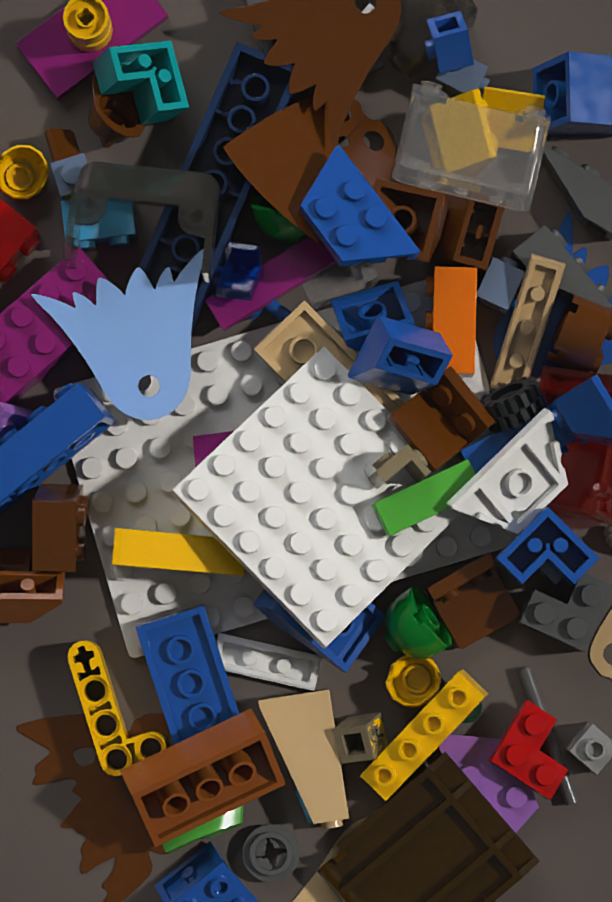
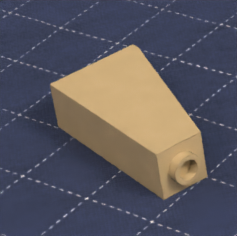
(305, 737)

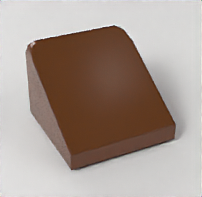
(61, 143)

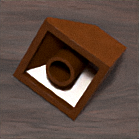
(417, 211)

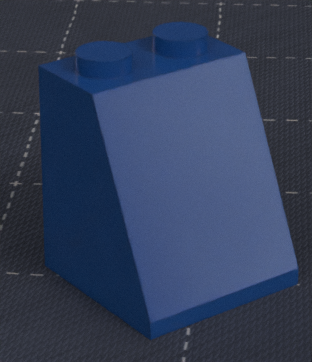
(576, 93)

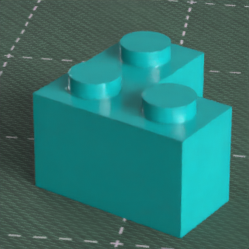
(148, 73)

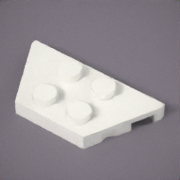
(517, 479)

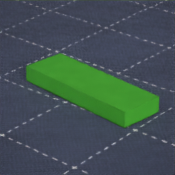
(421, 499)

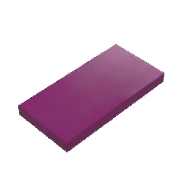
(66, 66)

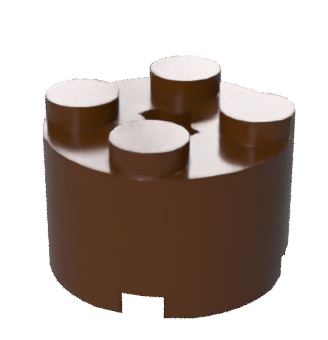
(581, 335)

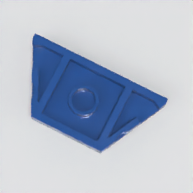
(352, 216)

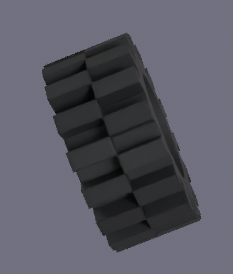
(514, 403)

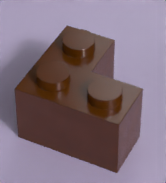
(56, 524)

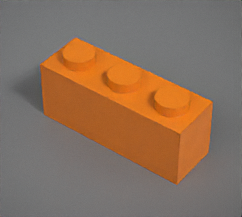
(454, 314)

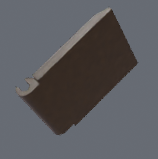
(430, 845)

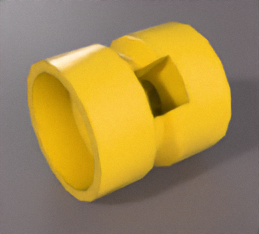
(88, 24)

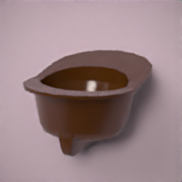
(113, 116)

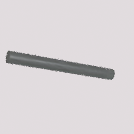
(551, 744)

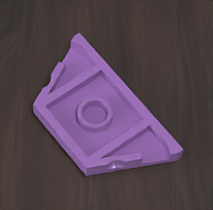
(507, 795)

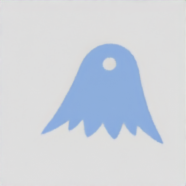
(135, 337)

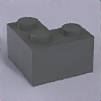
(568, 621)

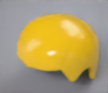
(22, 172)
(413, 681)

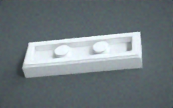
(269, 661)

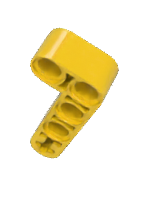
(106, 706)

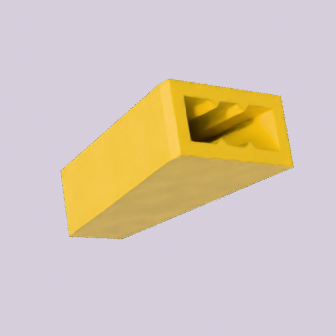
(173, 552)

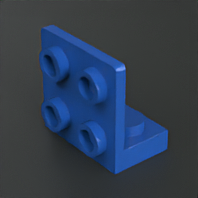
(204, 879)

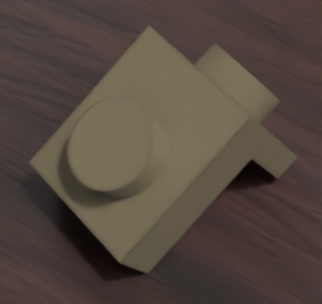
(389, 465)

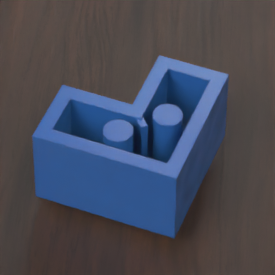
(546, 541)

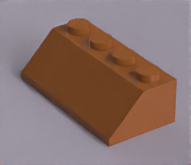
(203, 777)

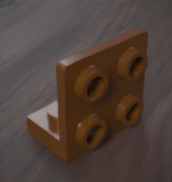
(442, 419)
(473, 601)

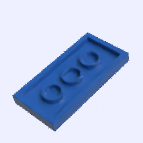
(187, 672)

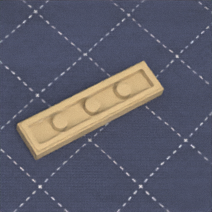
(528, 320)

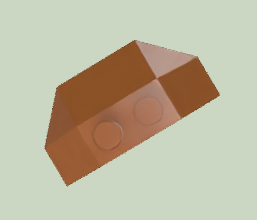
(24, 592)

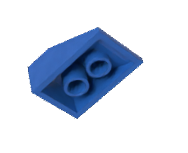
(343, 648)

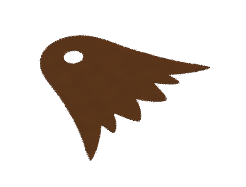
(327, 43)

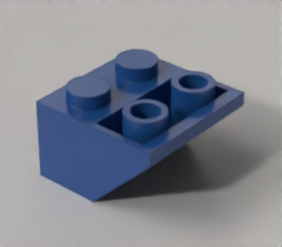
(401, 357)

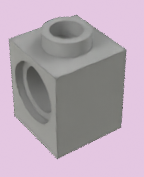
(591, 748)

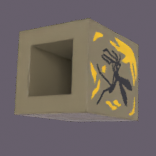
(360, 737)

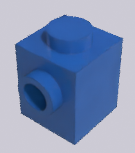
(449, 42)

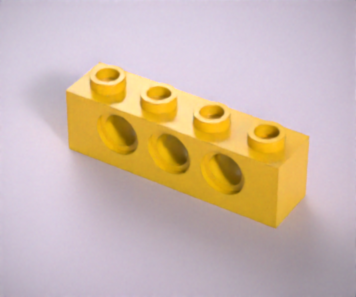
(424, 734)

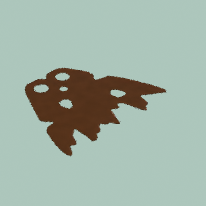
(106, 807)

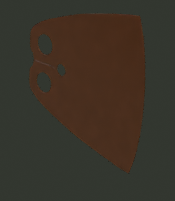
(291, 148)

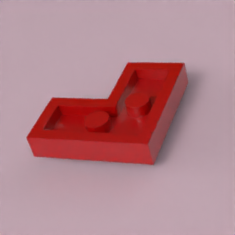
(520, 753)

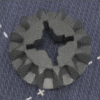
(285, 862)

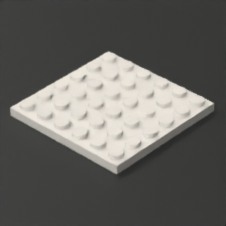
(297, 498)

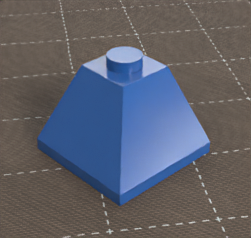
(360, 310)
(585, 412)

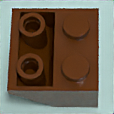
(468, 234)

